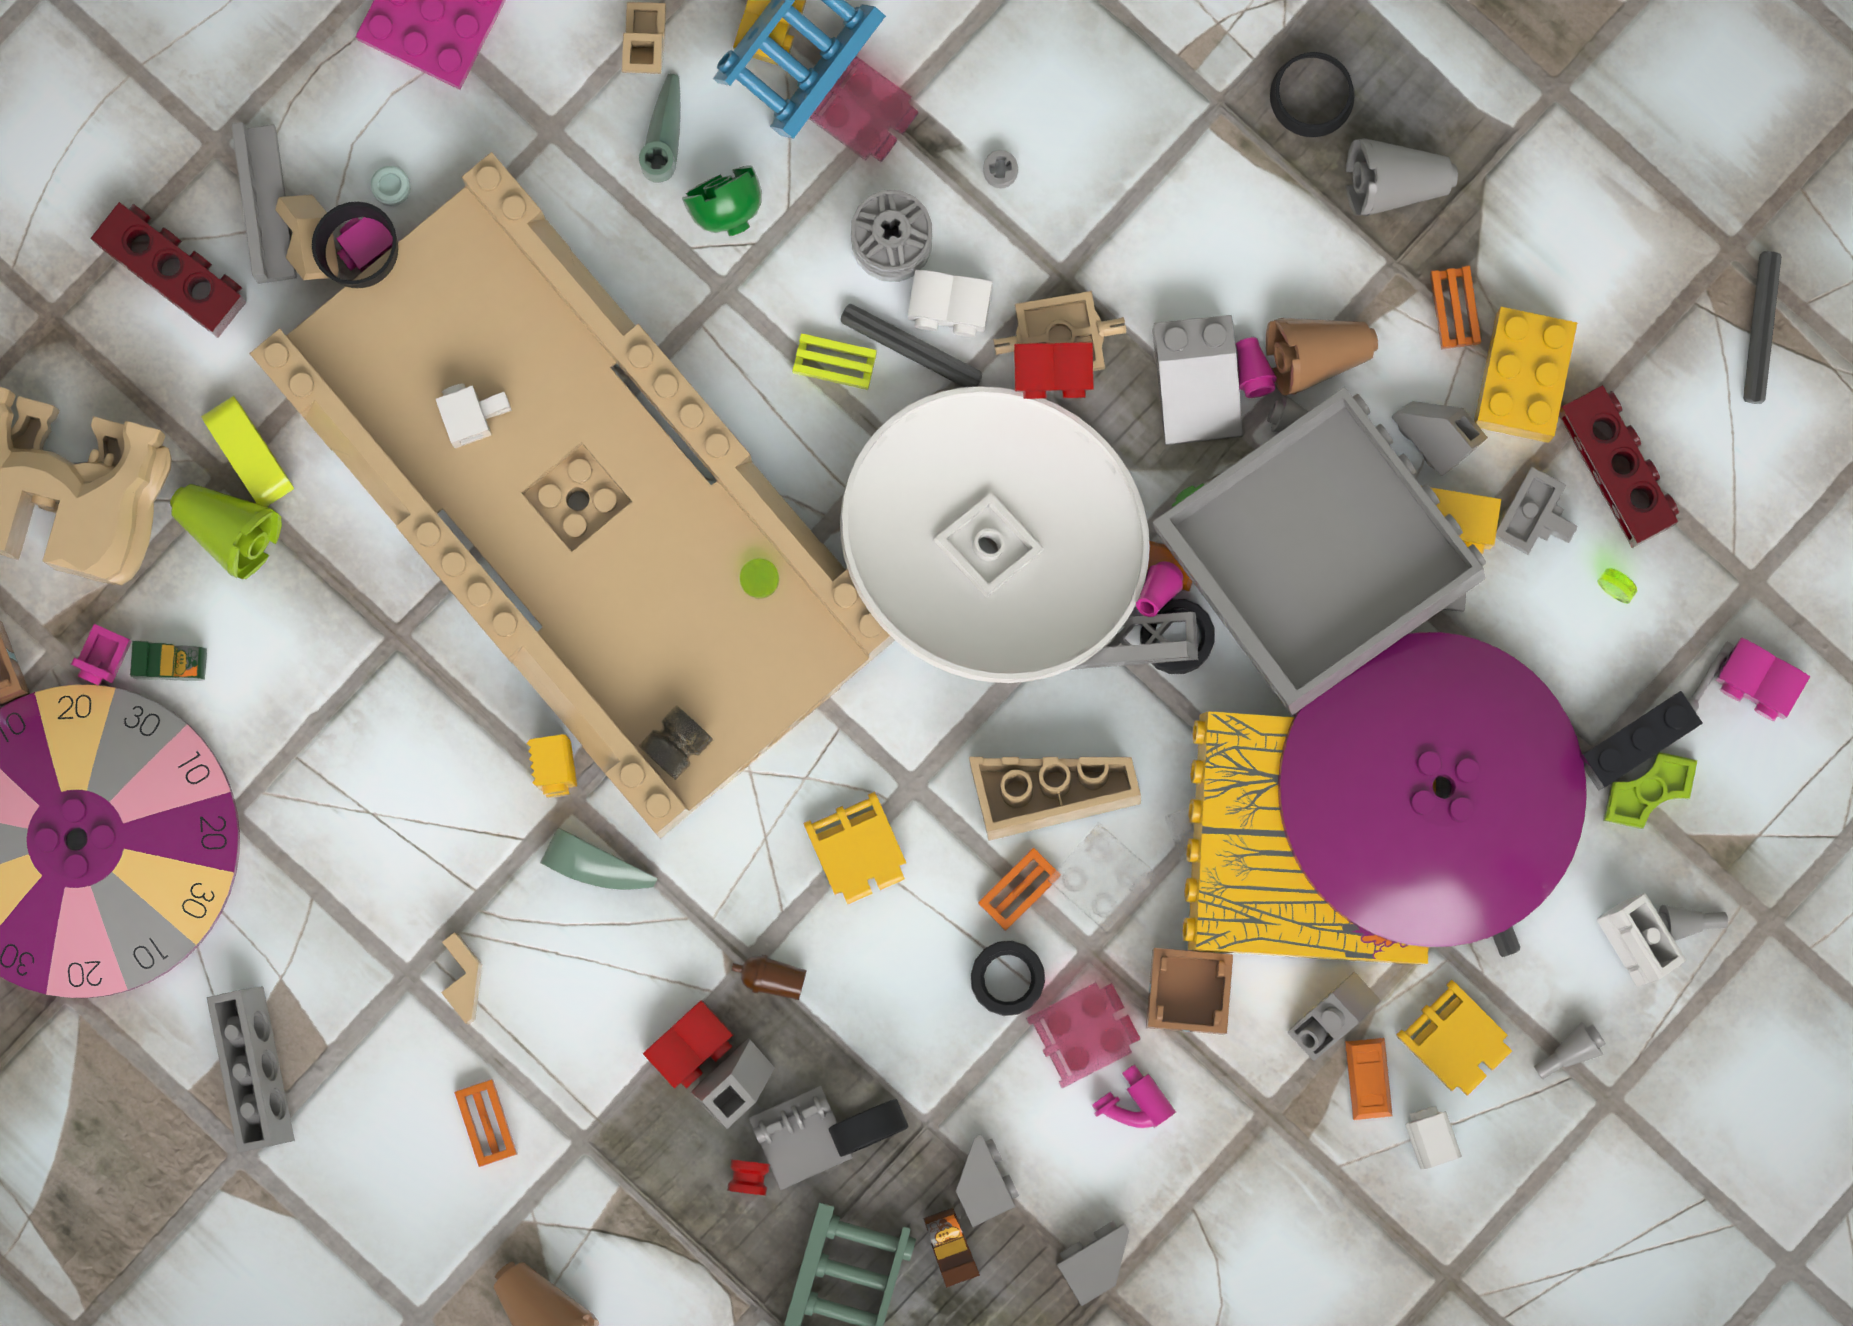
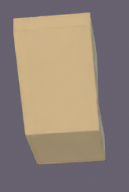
(644, 38)
(302, 216)
(465, 991)

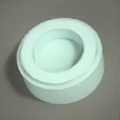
(390, 185)

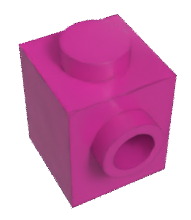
(363, 242)

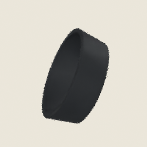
(1301, 128)
(336, 217)

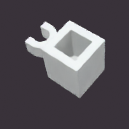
(466, 415)

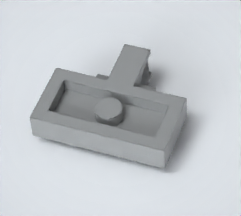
(1535, 513)

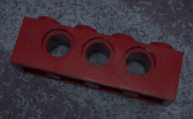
(116, 239)
(1616, 488)

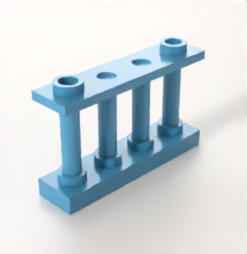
(812, 82)

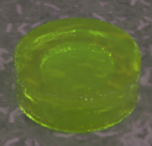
(759, 578)
(1617, 585)

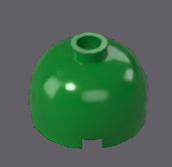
(725, 201)

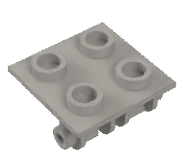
(798, 1137)

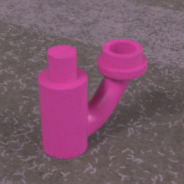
(1148, 1097)

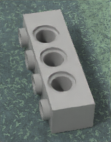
(250, 1069)

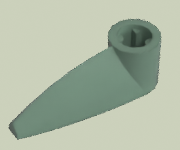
(663, 132)
(592, 865)

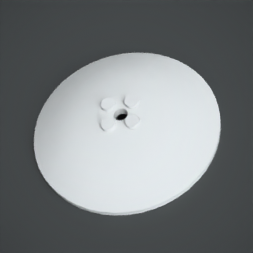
(1006, 472)

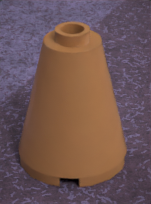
(1316, 350)
(536, 1301)

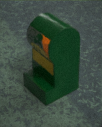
(167, 662)

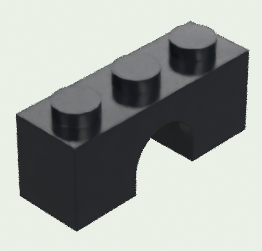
(1640, 740)

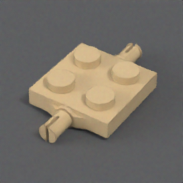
(1062, 320)

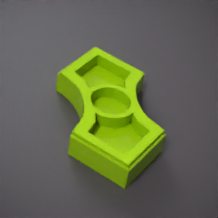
(1634, 800)

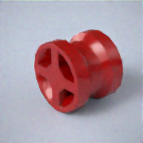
(748, 1177)

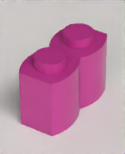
(1761, 679)

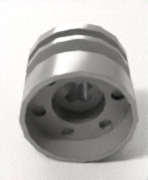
(897, 257)

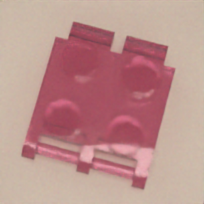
(865, 112)
(1085, 1032)

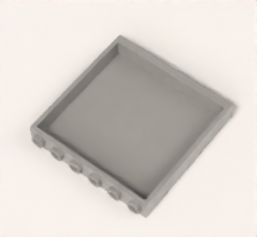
(1320, 549)

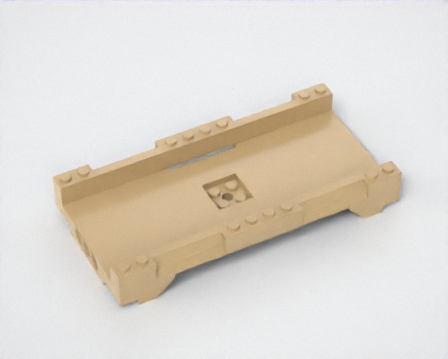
(646, 578)

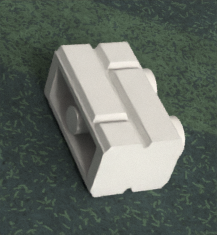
(1641, 939)

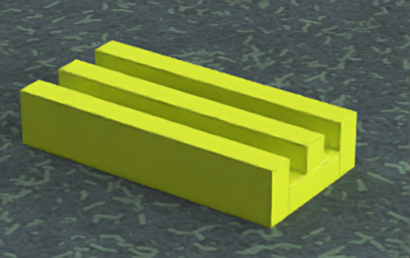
(802, 354)

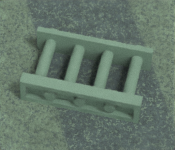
(817, 1264)

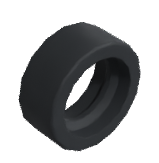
(1207, 636)
(978, 981)
(868, 1127)

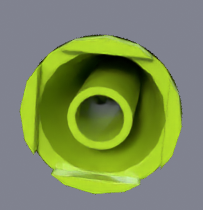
(227, 527)

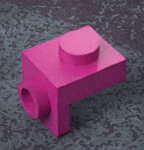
(101, 655)

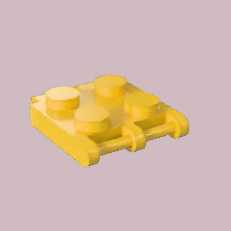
(857, 850)
(1456, 1040)

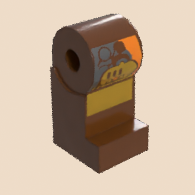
(950, 1247)

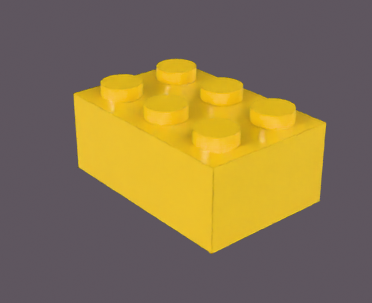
(1525, 374)

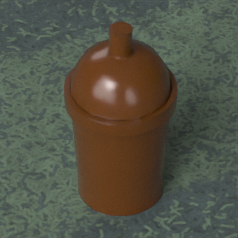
(771, 977)

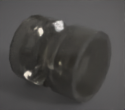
(676, 742)

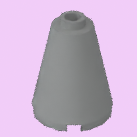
(1395, 176)

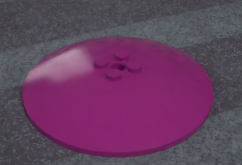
(1365, 803)

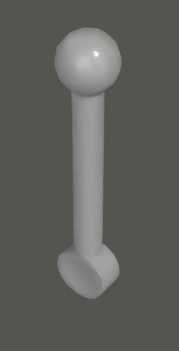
(1725, 651)

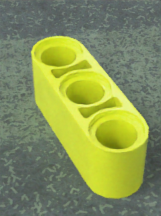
(247, 452)

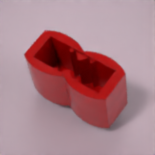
(1053, 368)
(689, 1045)

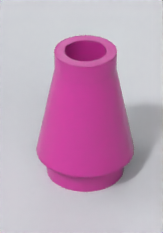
(1254, 370)
(1160, 586)

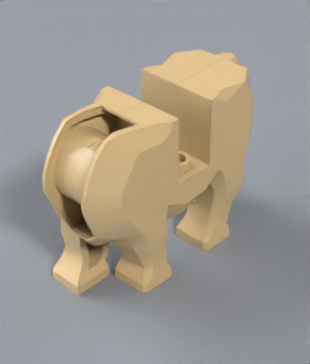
(99, 504)

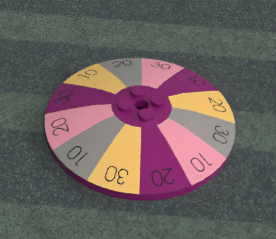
(154, 852)

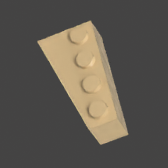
(1050, 791)

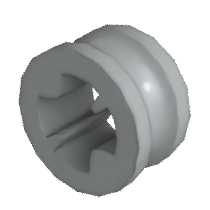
(1010, 175)

